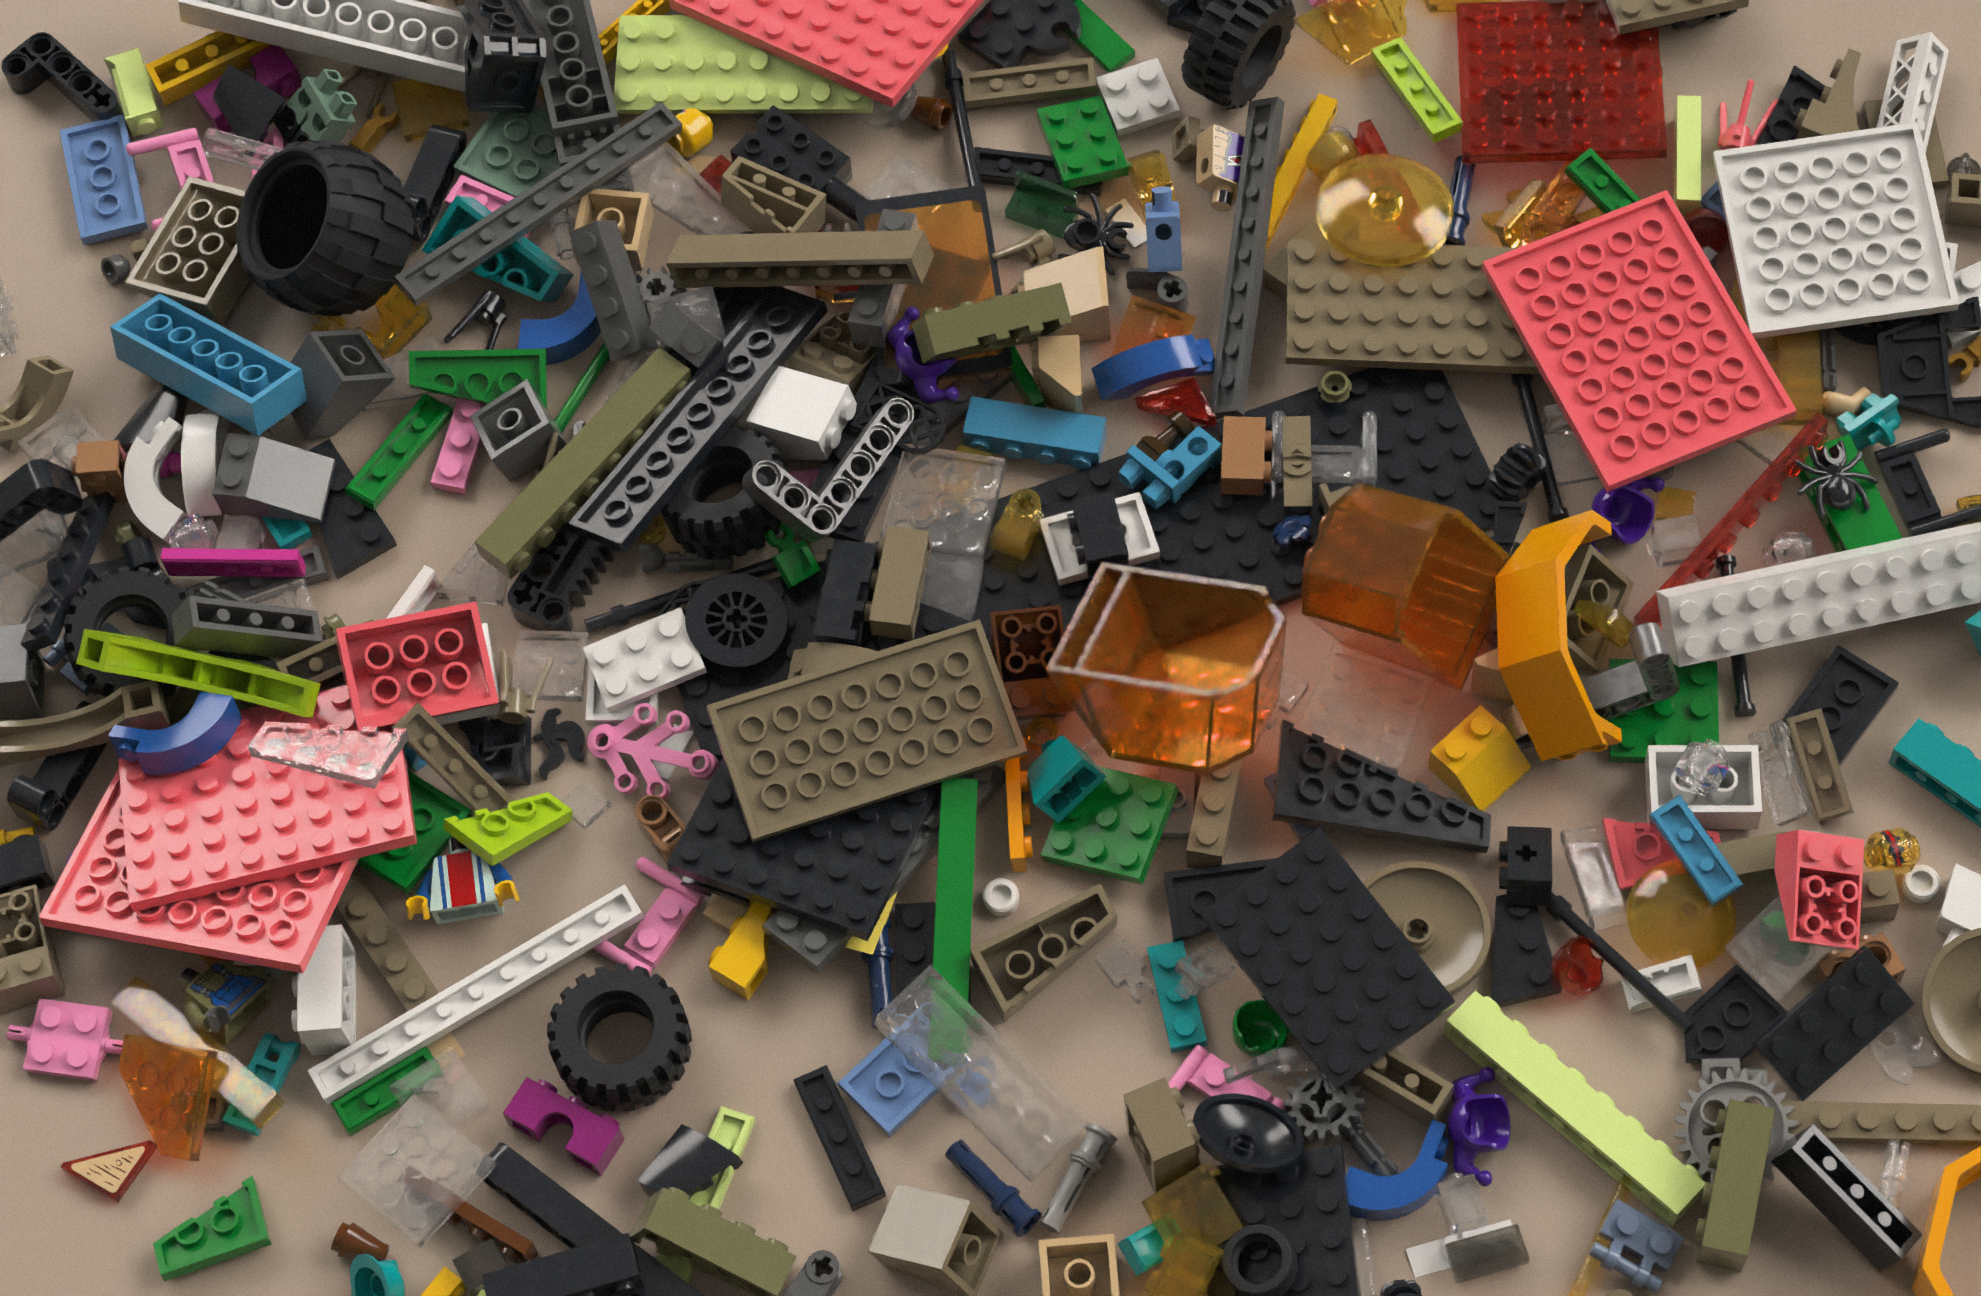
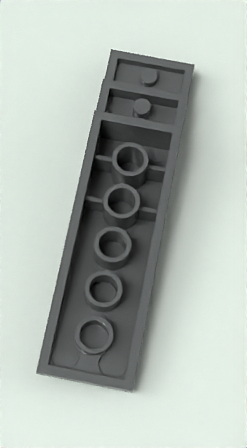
(575, 80)

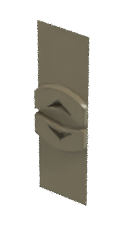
(1297, 461)

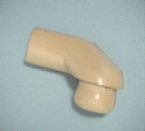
(1838, 403)

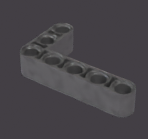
(842, 478)
(1621, 688)

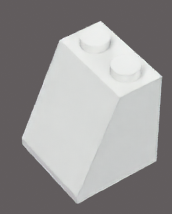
(802, 414)

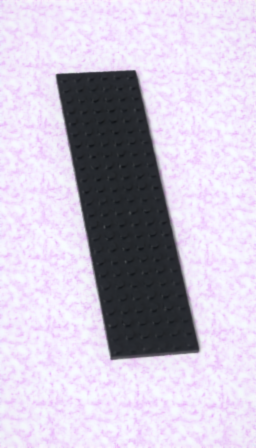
(1421, 453)

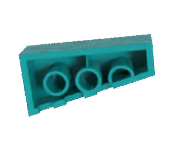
(518, 266)

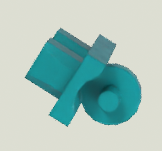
(1875, 423)

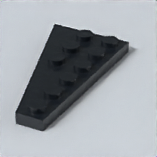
(1357, 795)

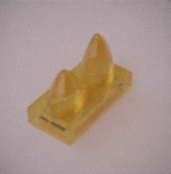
(1509, 223)

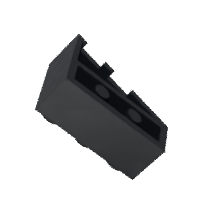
(846, 593)

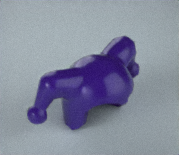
(911, 365)
(1628, 509)
(1477, 1124)

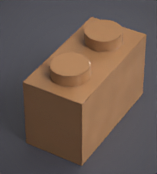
(1244, 455)

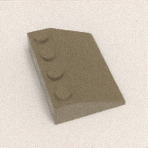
(196, 252)

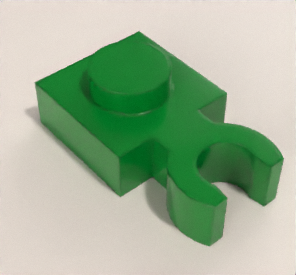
(794, 559)

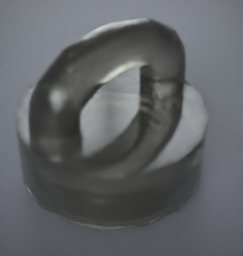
(1963, 165)

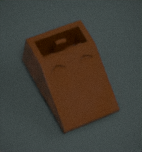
(1022, 650)

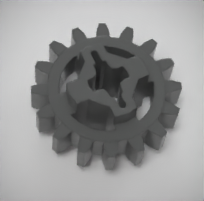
(1337, 1113)

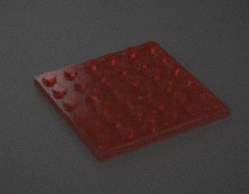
(1555, 82)

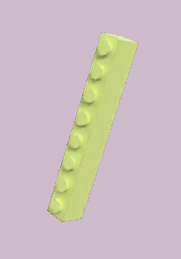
(1574, 1107)

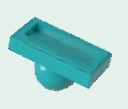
(1143, 1249)

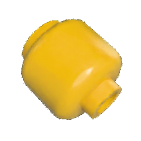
(695, 132)

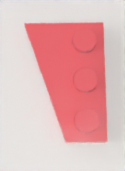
(1636, 849)

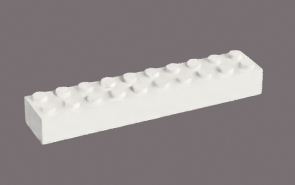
(380, 35)
(1822, 595)

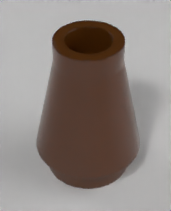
(932, 112)
(354, 1241)

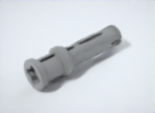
(1084, 1164)

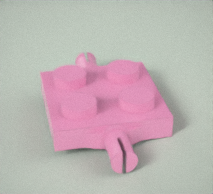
(67, 1039)

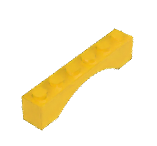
(743, 957)

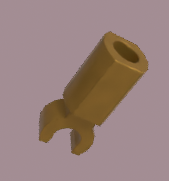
(374, 129)
(1967, 359)

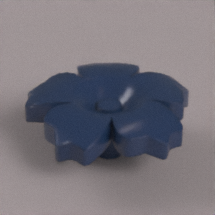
(1293, 528)

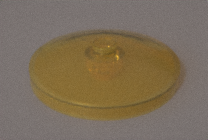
(1384, 210)

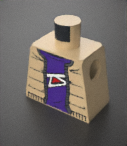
(1219, 164)

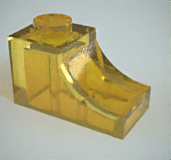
(1147, 172)
(399, 322)

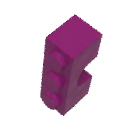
(271, 69)
(539, 1108)

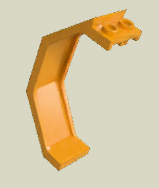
(1535, 642)
(1956, 1176)

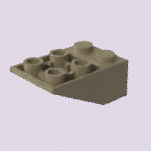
(832, 354)
(26, 952)

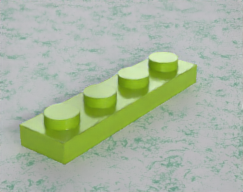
(1417, 90)

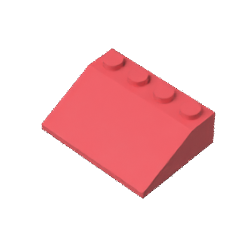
(416, 658)

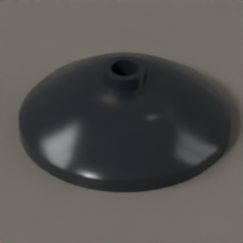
(1248, 1133)

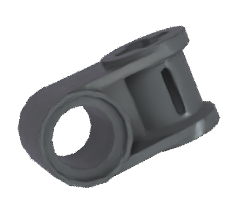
(808, 1280)

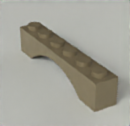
(132, 706)

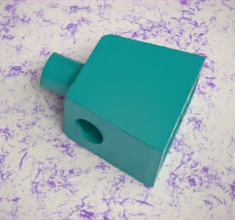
(1062, 777)

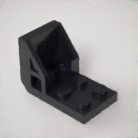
(501, 55)

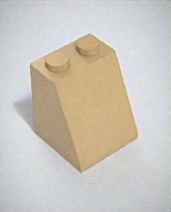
(1084, 289)

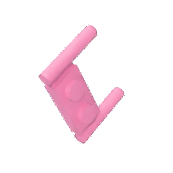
(184, 154)
(661, 923)
(1206, 1076)

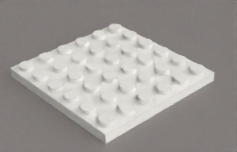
(1835, 230)

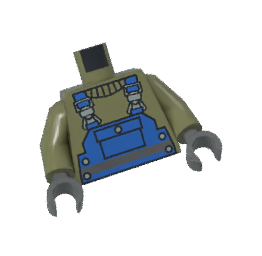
(226, 997)

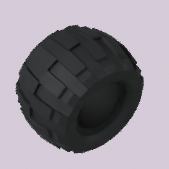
(324, 228)

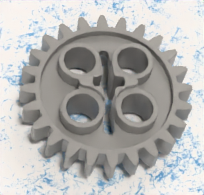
(1721, 1092)

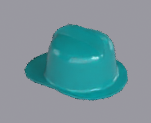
(375, 1277)

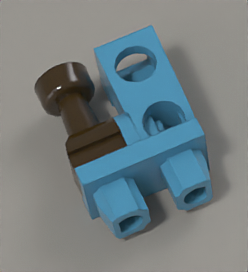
(1166, 470)

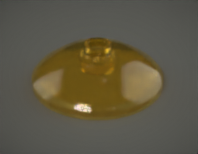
(1662, 928)

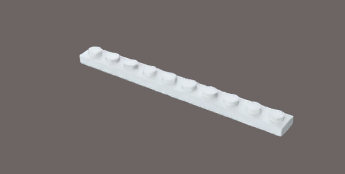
(475, 994)

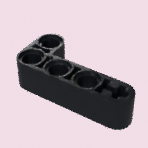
(45, 59)
(432, 176)
(34, 488)
(54, 786)

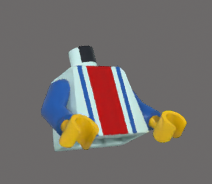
(461, 887)

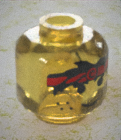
(1892, 850)

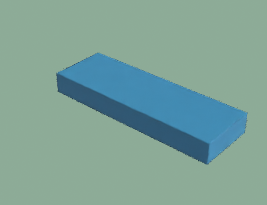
(1696, 850)

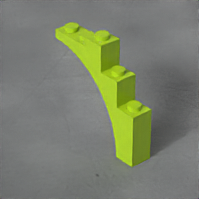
(198, 671)

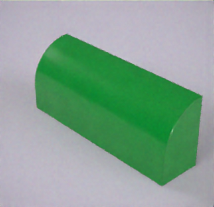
(1854, 526)

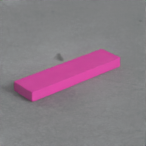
(233, 562)

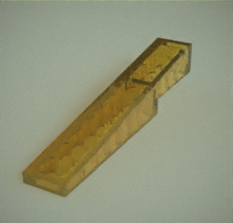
(230, 1079)

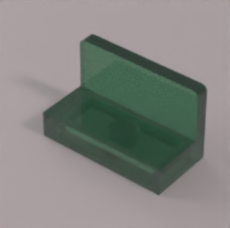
(1041, 204)

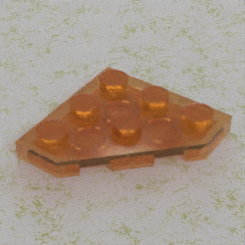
(170, 1090)

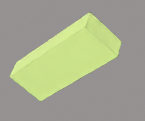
(1687, 153)

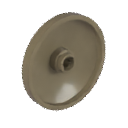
(1438, 916)
(1953, 1000)

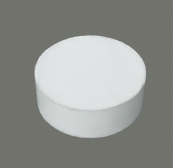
(1921, 884)
(1001, 897)

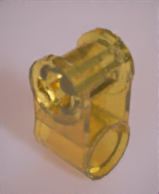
(1018, 525)

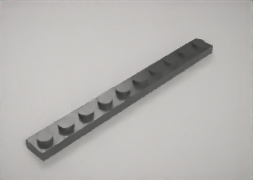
(537, 204)
(1246, 257)

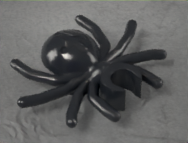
(1092, 233)
(1836, 484)

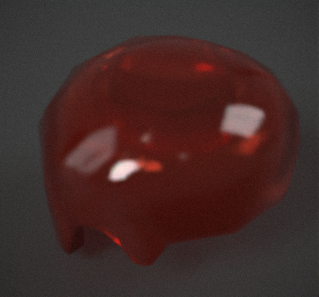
(1708, 228)
(1577, 967)

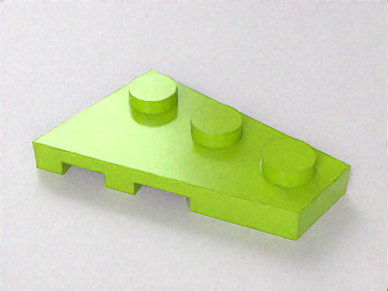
(511, 829)

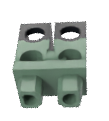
(317, 110)

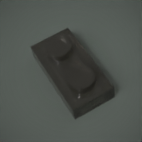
(1486, 1253)

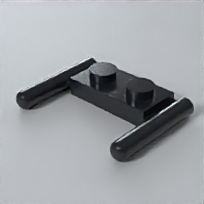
(1912, 490)

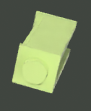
(135, 92)

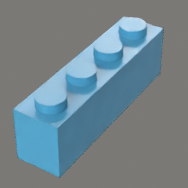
(1035, 433)

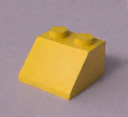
(1478, 759)

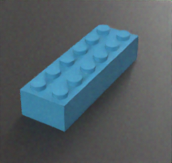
(209, 364)

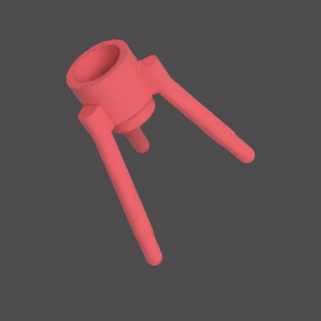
(1739, 134)

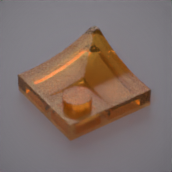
(1150, 322)

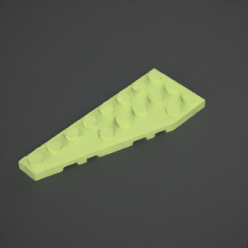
(714, 72)

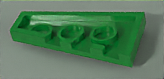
(478, 373)

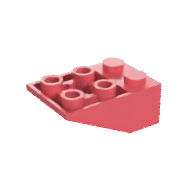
(1820, 887)

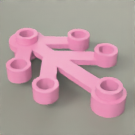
(646, 750)

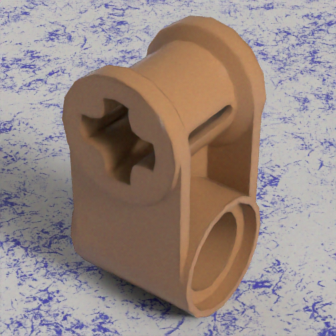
(663, 832)

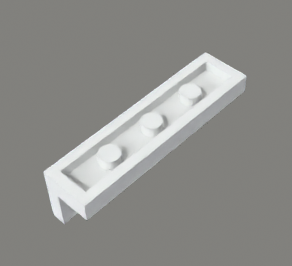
(1921, 89)

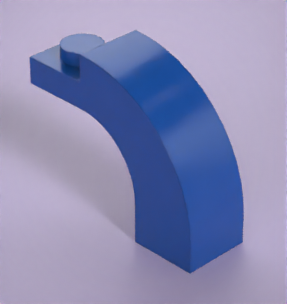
(565, 334)
(1153, 363)
(184, 744)
(1400, 1194)

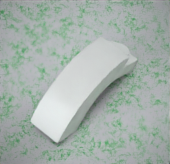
(200, 460)
(143, 481)

